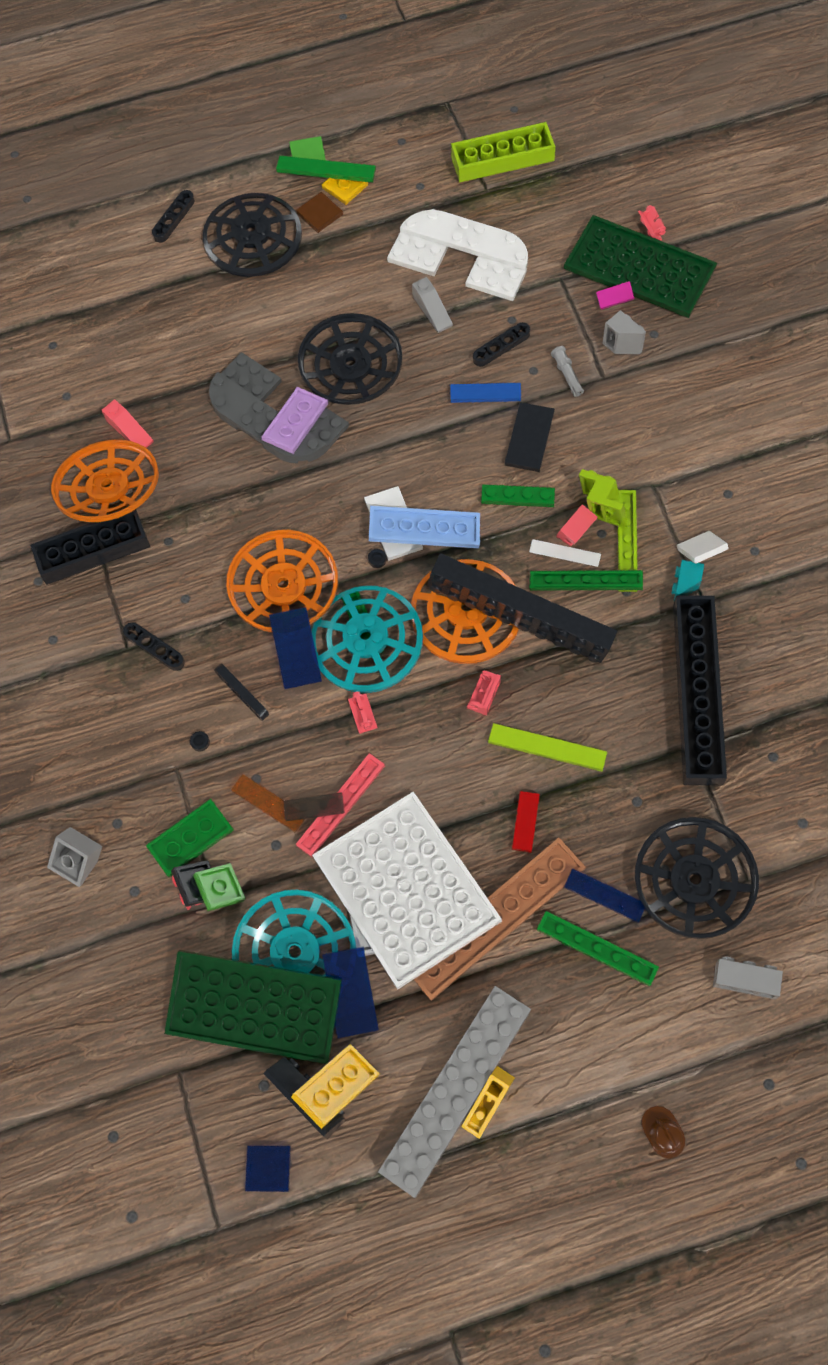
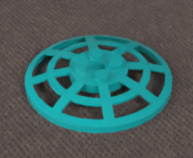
(373, 645)
(293, 935)

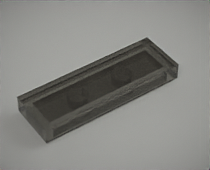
(314, 806)

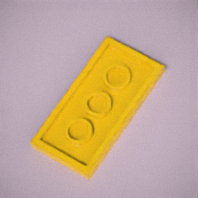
(335, 1086)

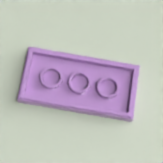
(295, 420)

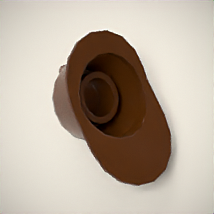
(663, 1132)

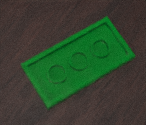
(189, 837)

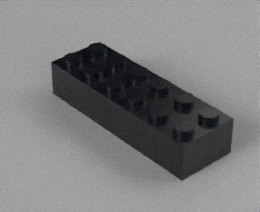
(89, 547)

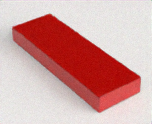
(525, 821)

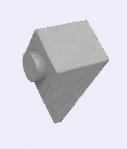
(431, 304)

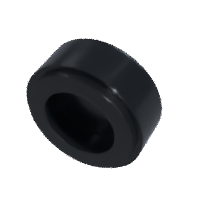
(377, 558)
(199, 741)

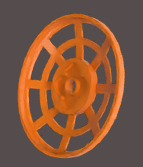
(97, 481)
(281, 572)
(461, 620)

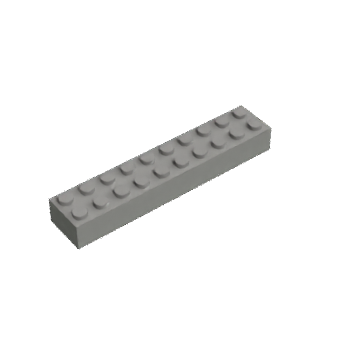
(454, 1092)

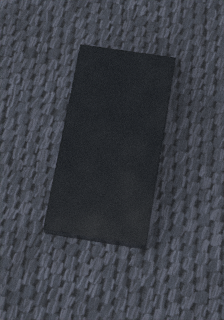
(529, 437)

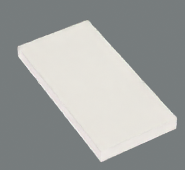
(392, 498)

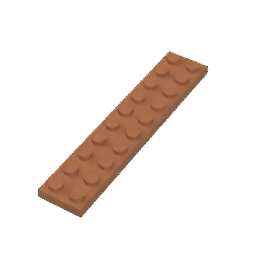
(515, 904)

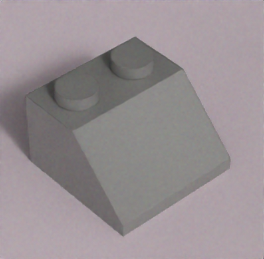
(74, 856)

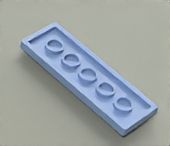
(424, 527)

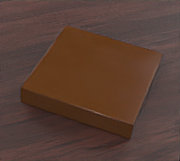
(319, 212)

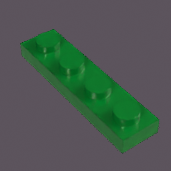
(518, 495)

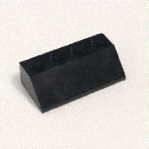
(288, 1080)

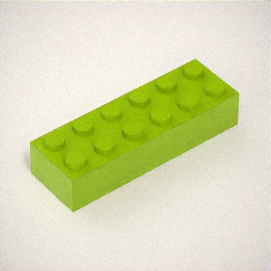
(502, 152)

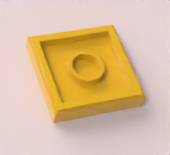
(343, 189)

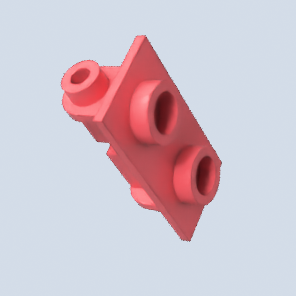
(648, 218)
(362, 712)

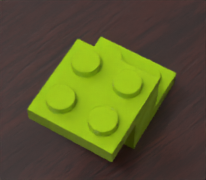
(603, 497)

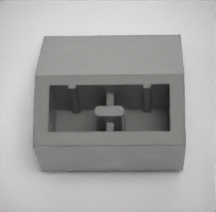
(623, 335)

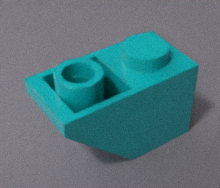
(689, 578)

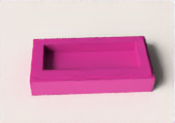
(615, 295)

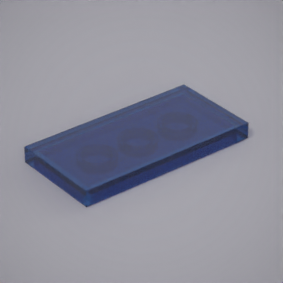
(295, 648)
(356, 1004)

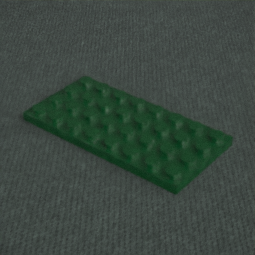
(654, 268)
(253, 1006)

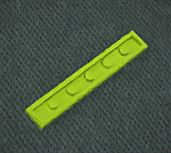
(628, 536)
(547, 747)

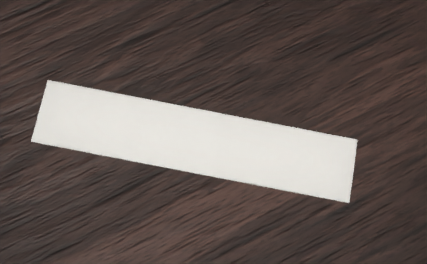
(565, 553)

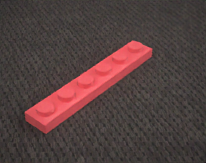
(352, 791)

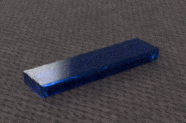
(604, 895)

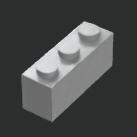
(748, 978)

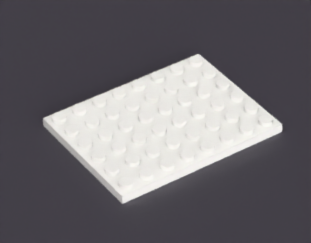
(406, 889)

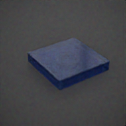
(268, 1169)

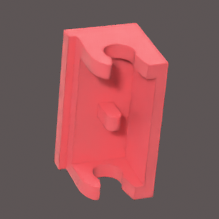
(576, 526)
(484, 692)

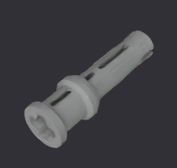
(564, 365)

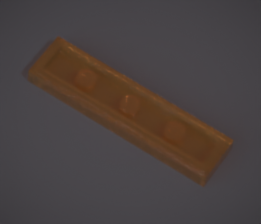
(264, 801)

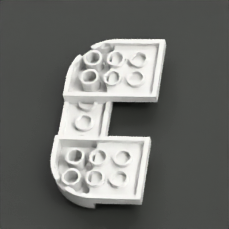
(429, 233)

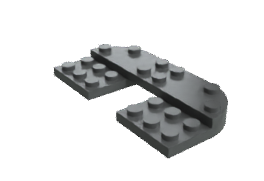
(239, 401)

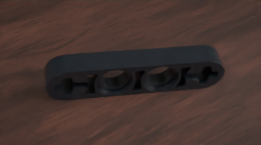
(167, 229)
(503, 346)
(154, 646)
(244, 695)

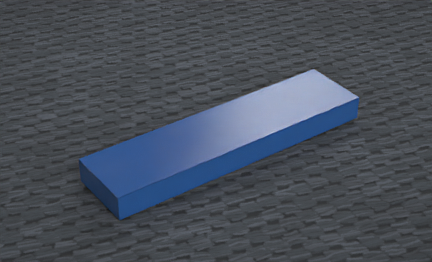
(485, 392)

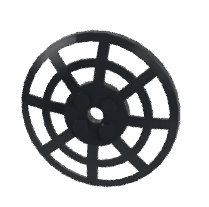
(254, 238)
(350, 352)
(700, 866)

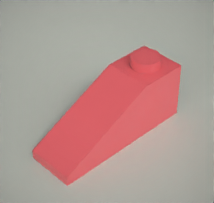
(125, 424)

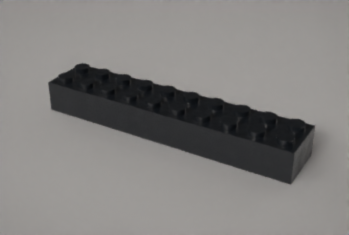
(521, 608)
(699, 691)

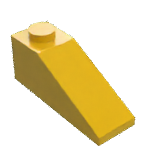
(488, 1102)

